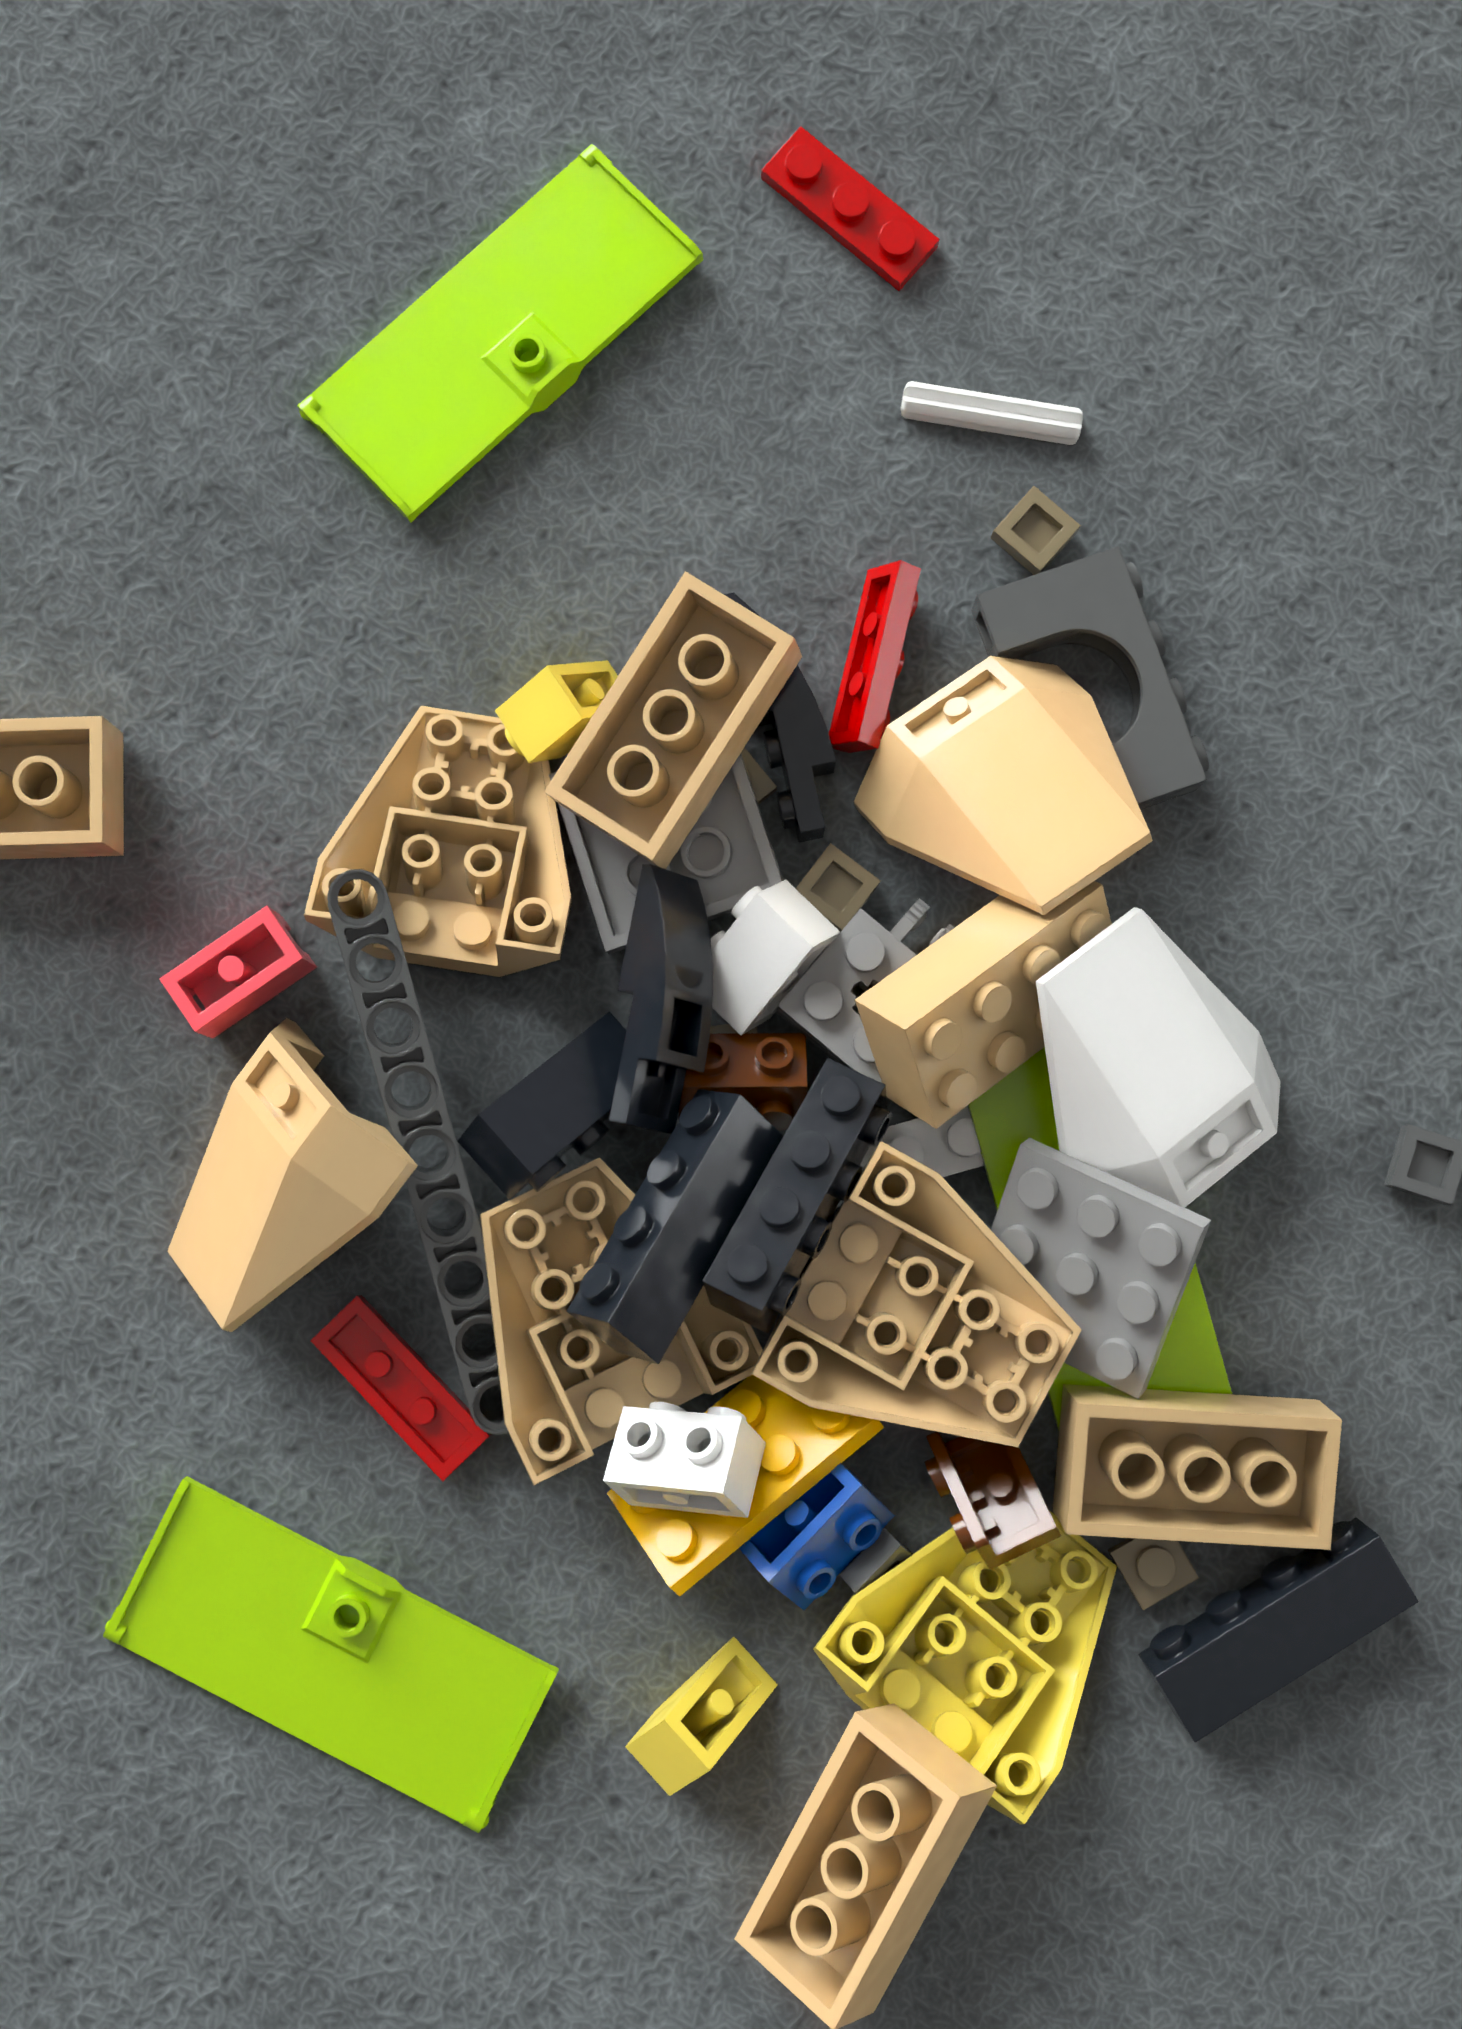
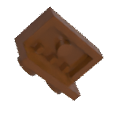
(758, 1066)
(996, 1498)

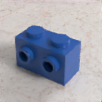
(818, 1536)

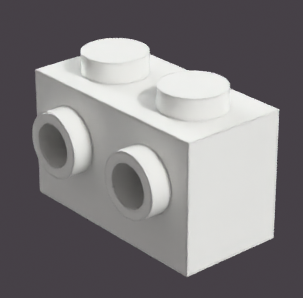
(765, 953)
(685, 1459)

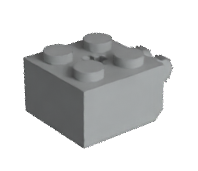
(857, 958)

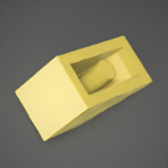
(555, 708)
(702, 1718)

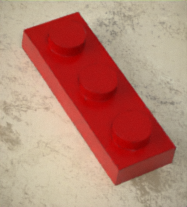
(849, 208)
(874, 657)
(400, 1387)

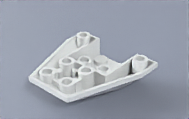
(1152, 1064)

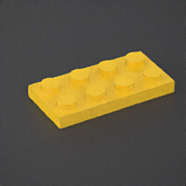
(798, 1453)

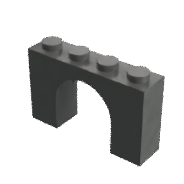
(1099, 607)

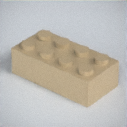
(675, 720)
(61, 788)
(970, 1002)
(1197, 1467)
(864, 1864)

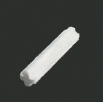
(991, 413)

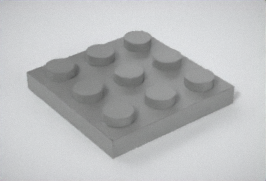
(723, 851)
(1104, 1255)

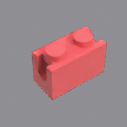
(237, 973)

